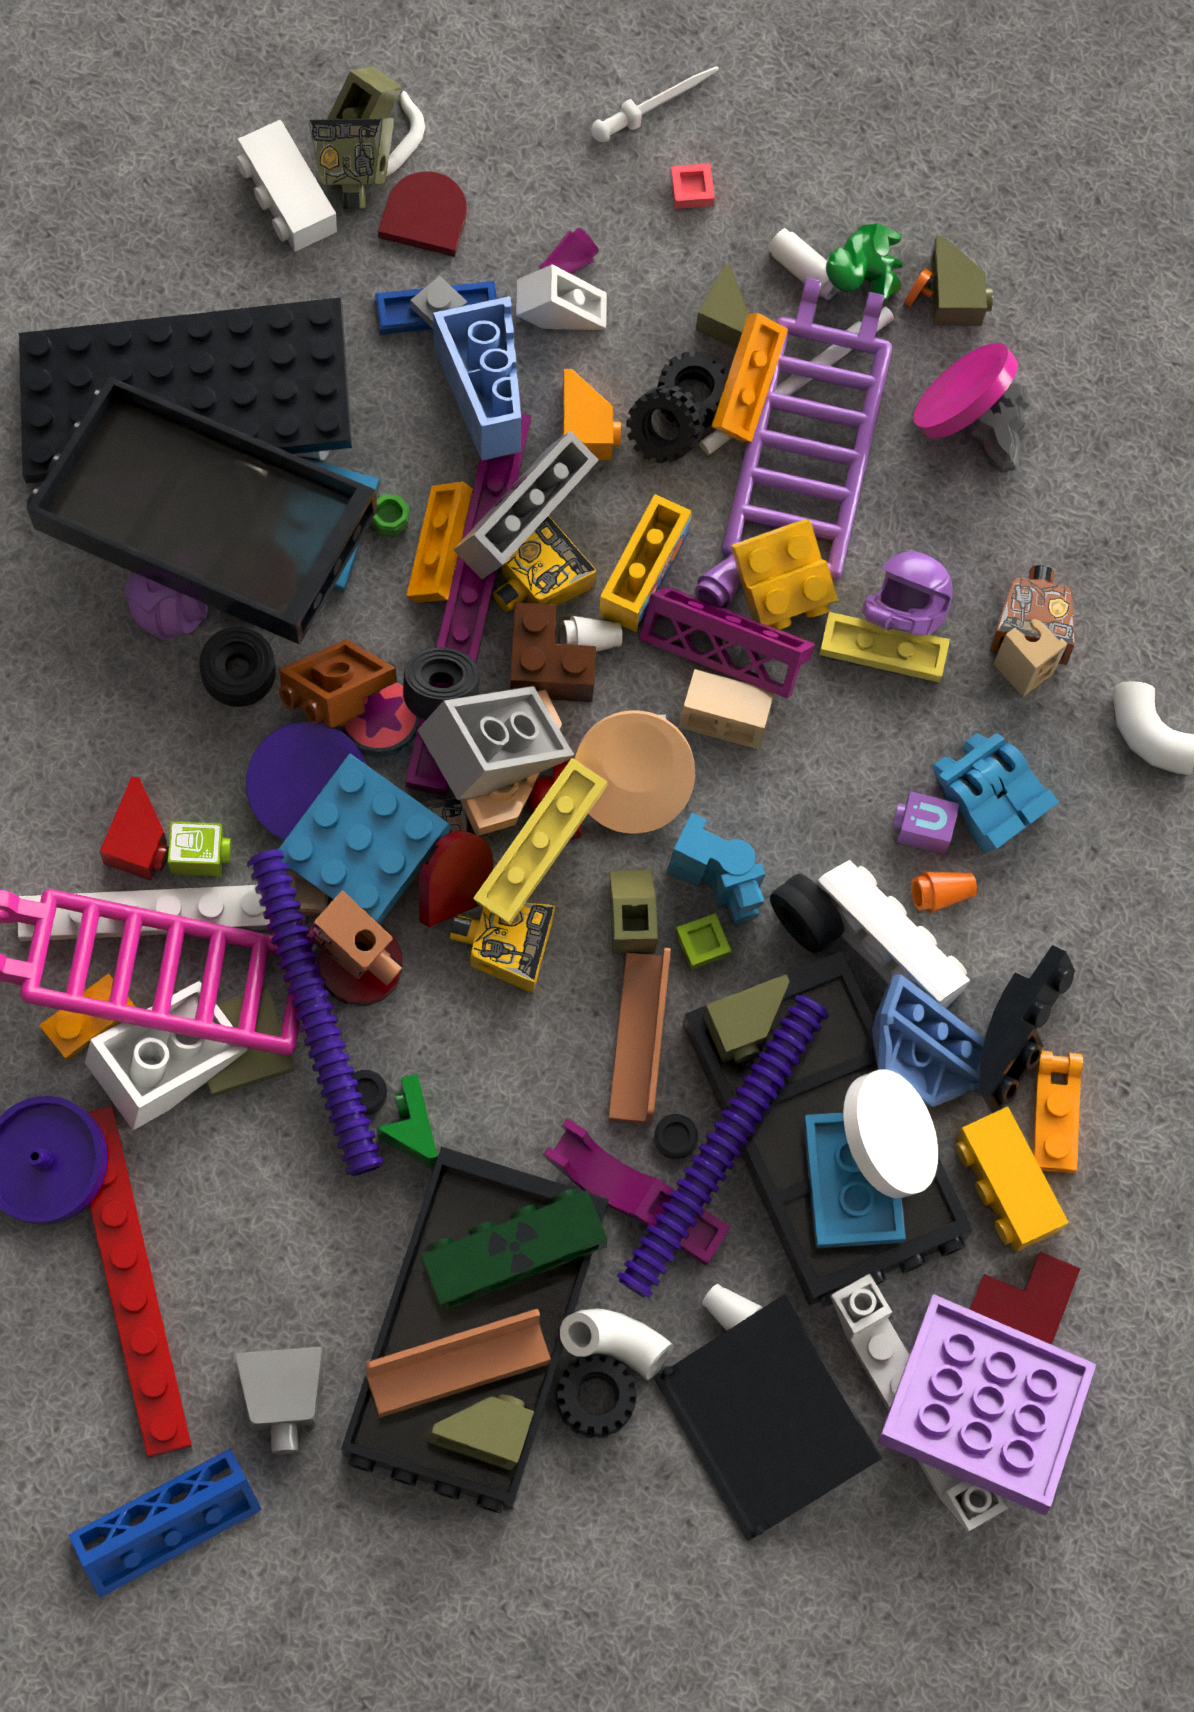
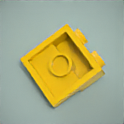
(784, 575)

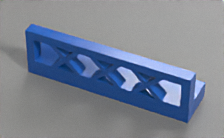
(168, 1527)

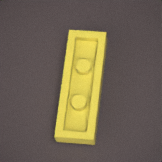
(889, 650)

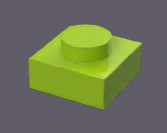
(703, 941)

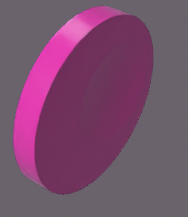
(965, 390)

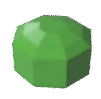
(391, 515)

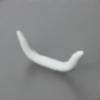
(413, 138)

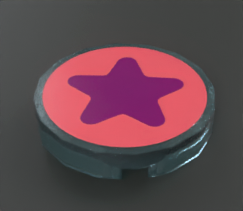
(384, 725)

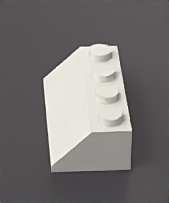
(887, 938)

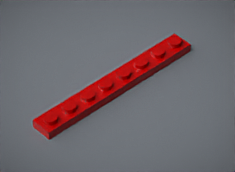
(136, 1302)

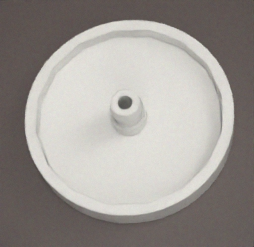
(890, 1134)

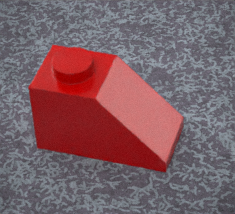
(135, 835)

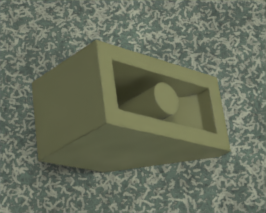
(366, 95)
(958, 287)
(744, 1019)
(486, 1431)

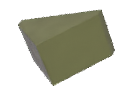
(723, 310)

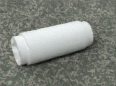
(801, 260)

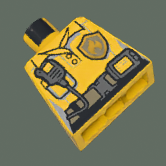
(545, 570)
(504, 949)

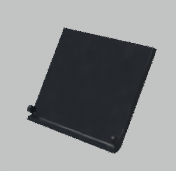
(767, 1418)

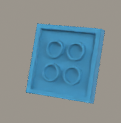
(363, 839)

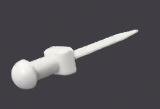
(632, 114)

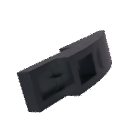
(1012, 1037)

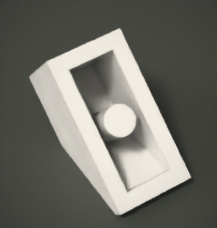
(560, 301)

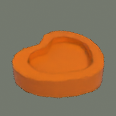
(920, 287)

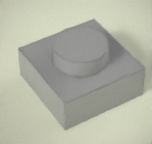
(435, 298)

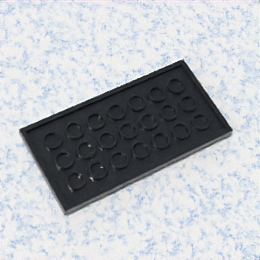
(252, 368)

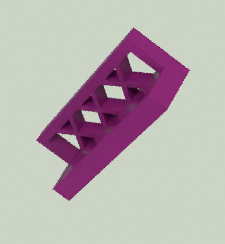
(731, 627)

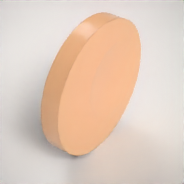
(645, 769)

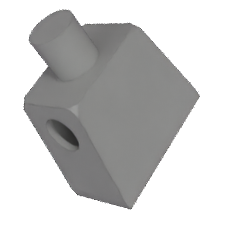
(281, 1392)

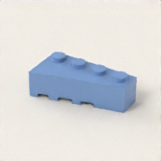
(480, 366)

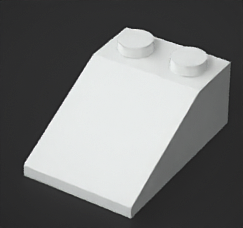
(156, 1069)

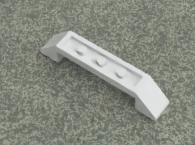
(884, 1357)

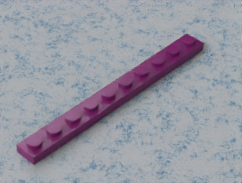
(468, 599)

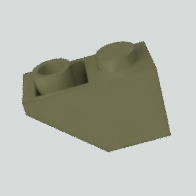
(633, 911)

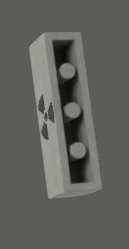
(526, 505)

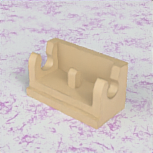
(1026, 662)
(726, 709)

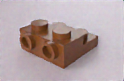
(334, 682)

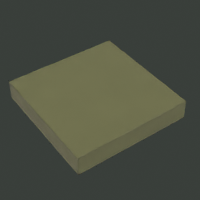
(254, 1064)

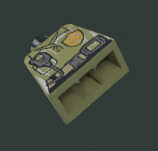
(352, 155)

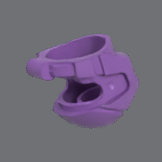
(913, 595)
(162, 609)

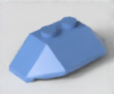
(925, 1044)

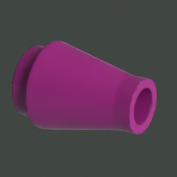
(572, 252)

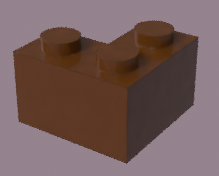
(537, 661)

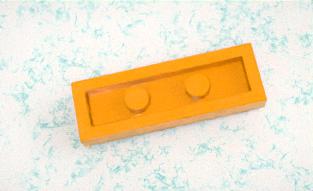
(749, 377)
(439, 535)

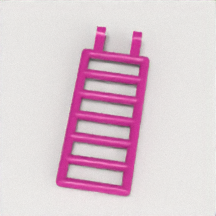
(42, 916)

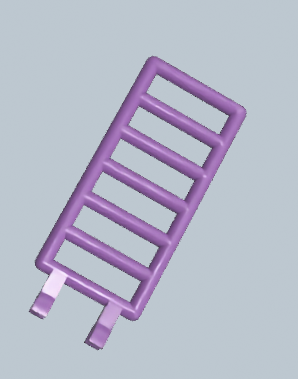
(864, 421)

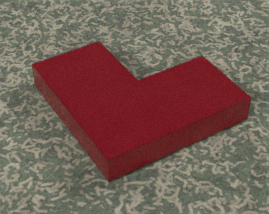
(1037, 1307)

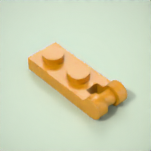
(1057, 1113)

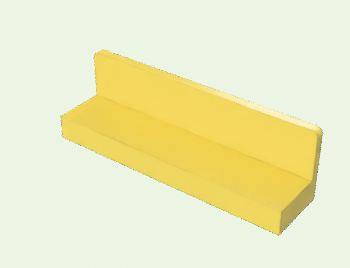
(540, 841)

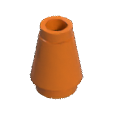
(942, 889)

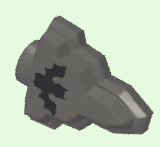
(999, 428)

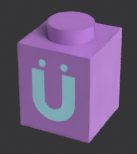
(925, 822)

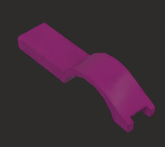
(628, 1189)

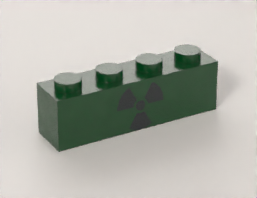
(514, 1249)

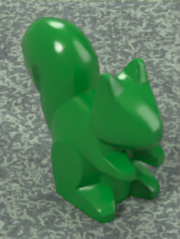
(866, 258)

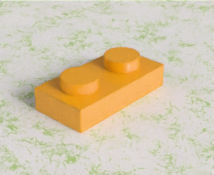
(73, 1031)

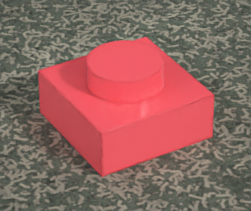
(692, 186)

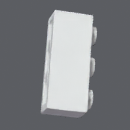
(286, 186)

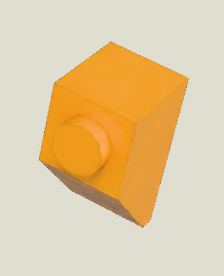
(589, 416)

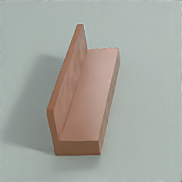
(639, 1038)
(457, 1363)

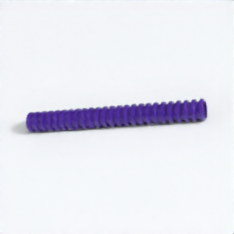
(314, 1012)
(723, 1145)

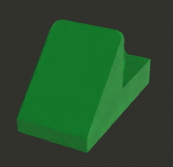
(415, 1134)

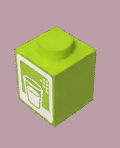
(198, 849)

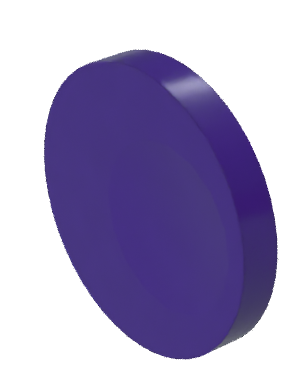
(292, 771)
(49, 1160)

